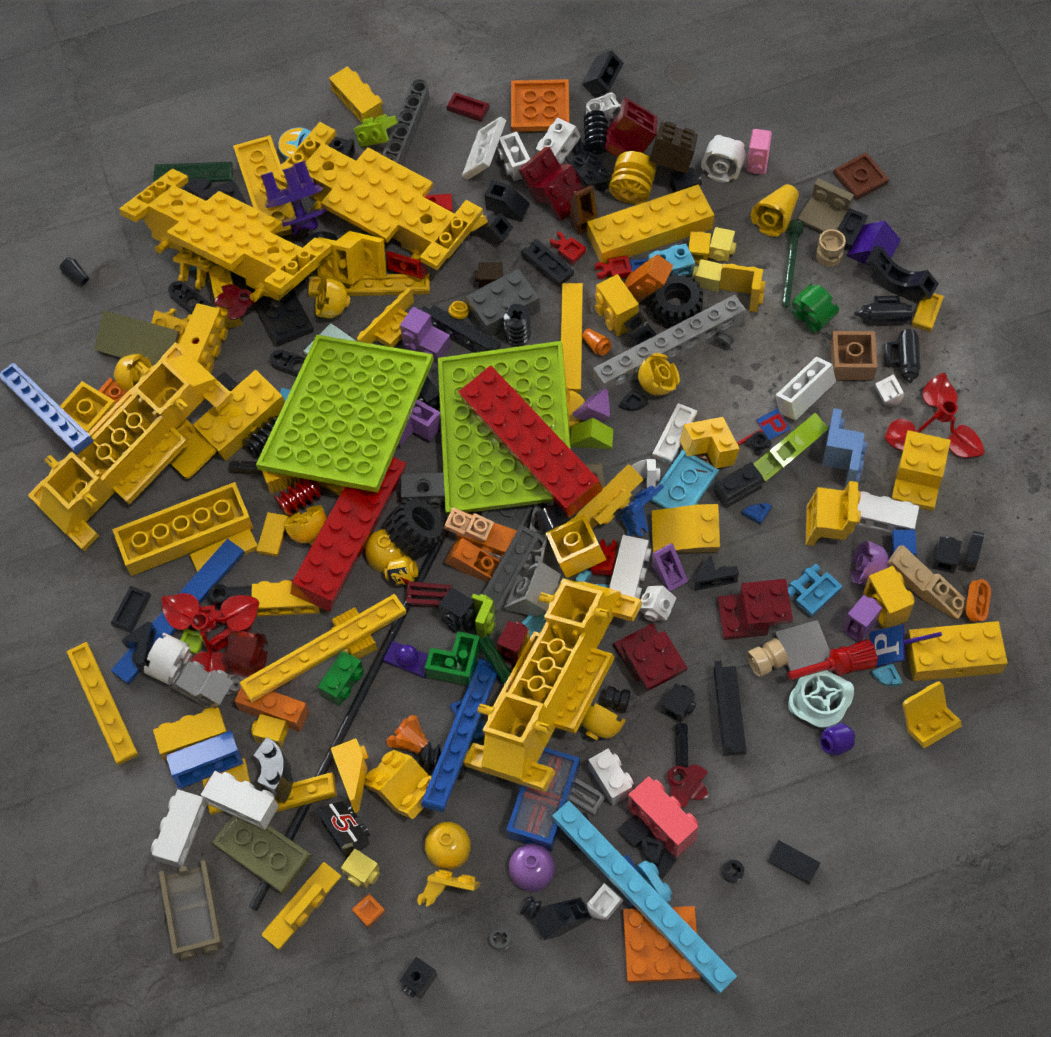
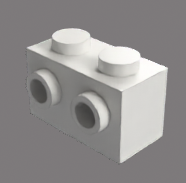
(560, 138)
(513, 153)
(610, 777)

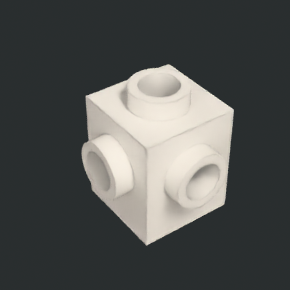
(657, 603)

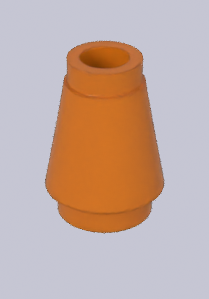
(598, 343)

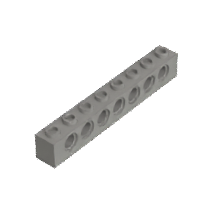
(671, 342)

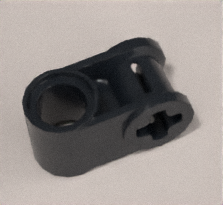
(551, 518)

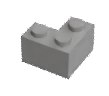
(202, 686)

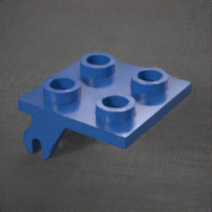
(633, 514)

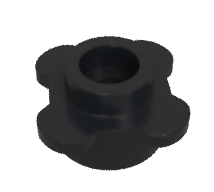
(758, 437)

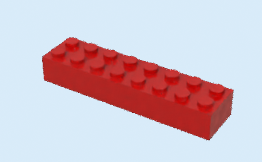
(530, 441)
(343, 540)

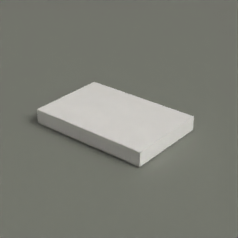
(483, 148)

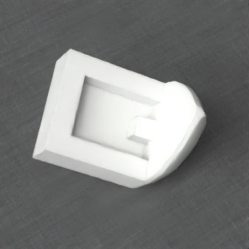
(890, 391)
(648, 470)
(604, 903)

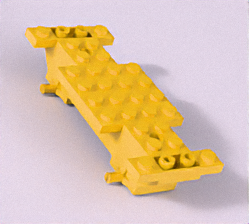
(382, 198)
(225, 234)
(128, 443)
(550, 682)

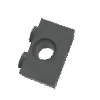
(433, 482)

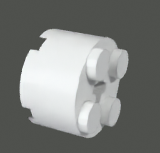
(723, 159)
(167, 658)

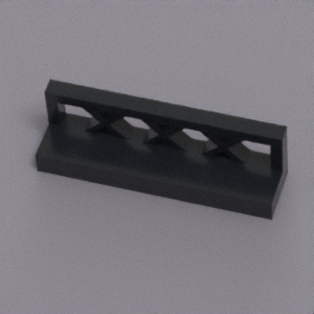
(461, 332)
(729, 710)

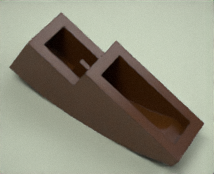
(582, 209)

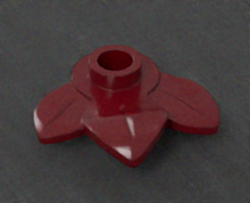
(232, 300)
(690, 786)

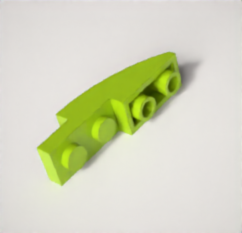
(790, 446)

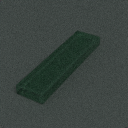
(208, 170)

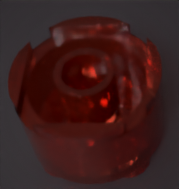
(245, 653)

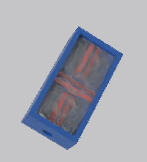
(533, 808)

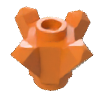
(408, 736)

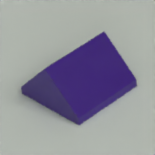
(874, 235)

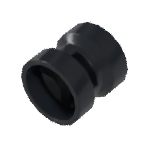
(617, 699)

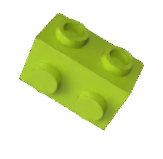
(374, 130)
(485, 615)

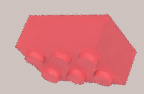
(663, 816)

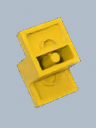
(353, 258)
(921, 470)
(832, 513)
(399, 783)

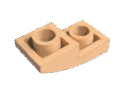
(469, 526)

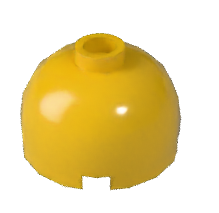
(331, 299)
(125, 372)
(658, 375)
(306, 526)
(381, 550)
(601, 723)
(447, 845)

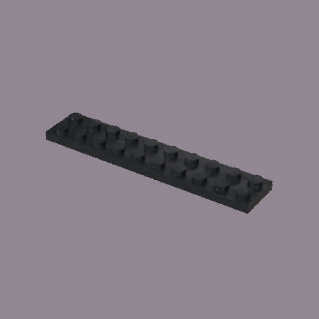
(283, 318)

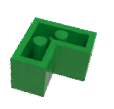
(455, 665)

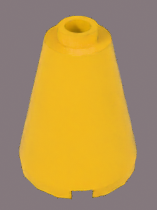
(775, 211)

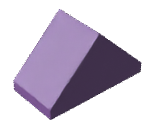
(594, 407)
(668, 567)

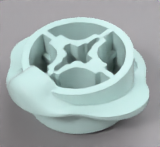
(815, 706)

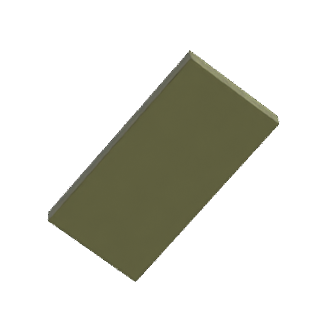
(126, 336)
(262, 852)

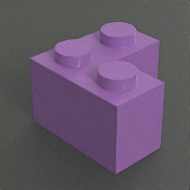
(422, 337)
(422, 421)

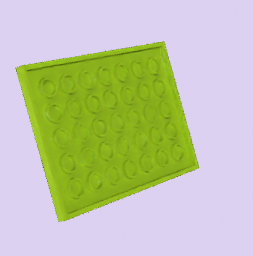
(346, 413)
(475, 464)

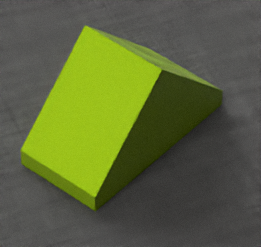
(591, 435)

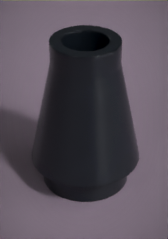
(73, 270)

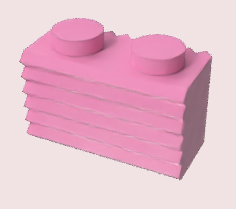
(759, 151)

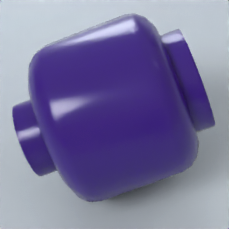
(837, 739)

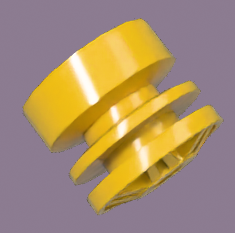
(632, 177)

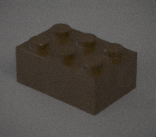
(674, 147)

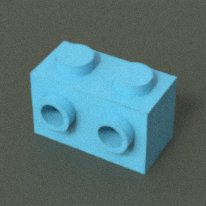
(679, 257)

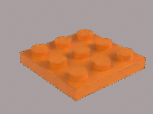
(538, 104)
(650, 954)

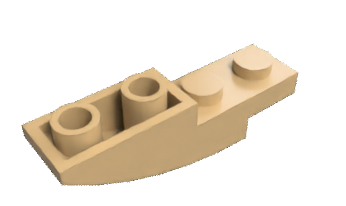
(925, 584)

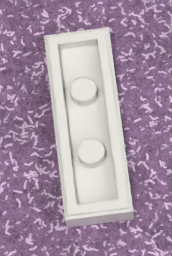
(669, 442)

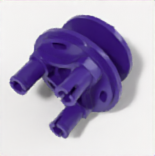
(299, 186)

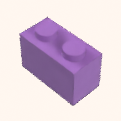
(862, 618)

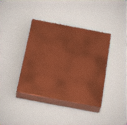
(861, 176)

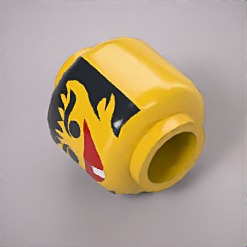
(401, 570)

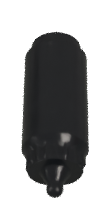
(885, 311)
(908, 352)

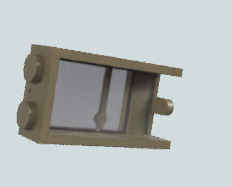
(191, 912)

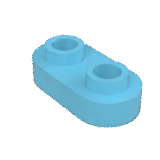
(650, 874)

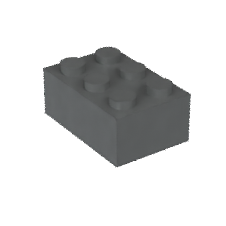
(492, 301)

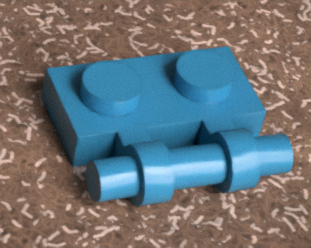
(818, 594)

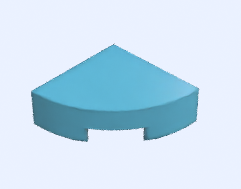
(584, 576)
(887, 676)

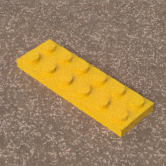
(256, 159)

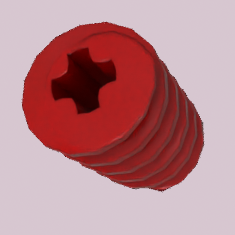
(298, 496)

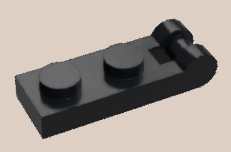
(547, 262)

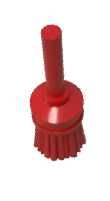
(842, 660)

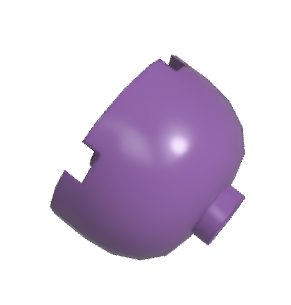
(869, 560)
(532, 867)

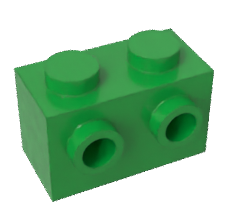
(341, 678)

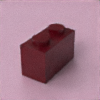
(512, 642)

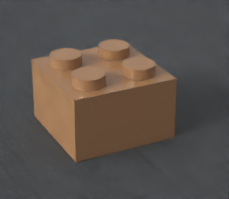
(853, 355)

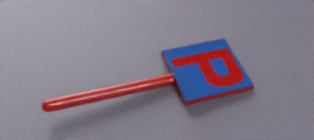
(771, 424)

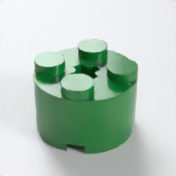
(814, 307)

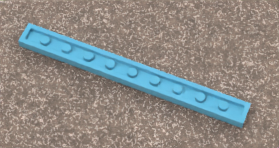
(644, 897)

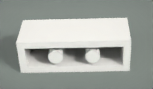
(805, 388)
(886, 514)
(629, 566)
(240, 799)
(178, 828)

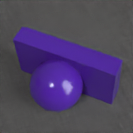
(406, 658)

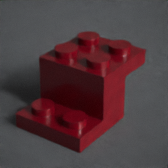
(631, 129)
(551, 182)
(754, 609)
(650, 656)

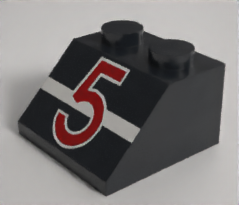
(343, 827)

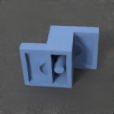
(844, 448)

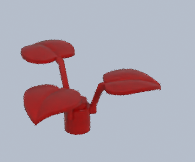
(941, 394)
(184, 610)

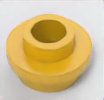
(458, 310)

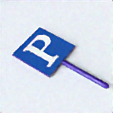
(890, 643)

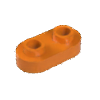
(978, 600)

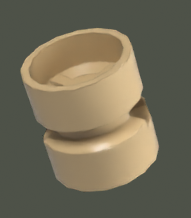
(830, 248)
(765, 658)

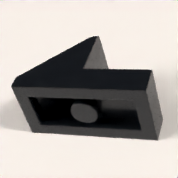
(710, 578)
(142, 641)

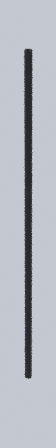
(348, 720)

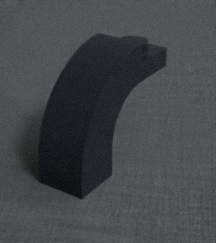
(899, 281)

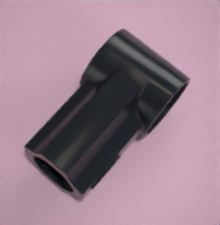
(220, 589)

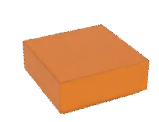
(368, 910)

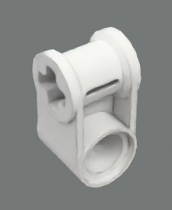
(606, 105)

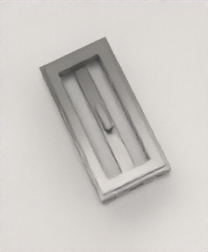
(597, 804)

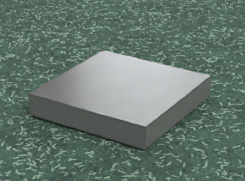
(803, 645)

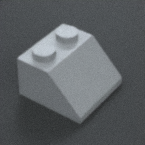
(525, 591)

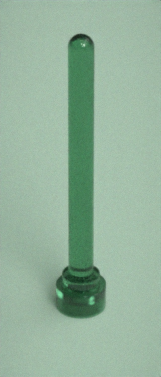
(795, 230)

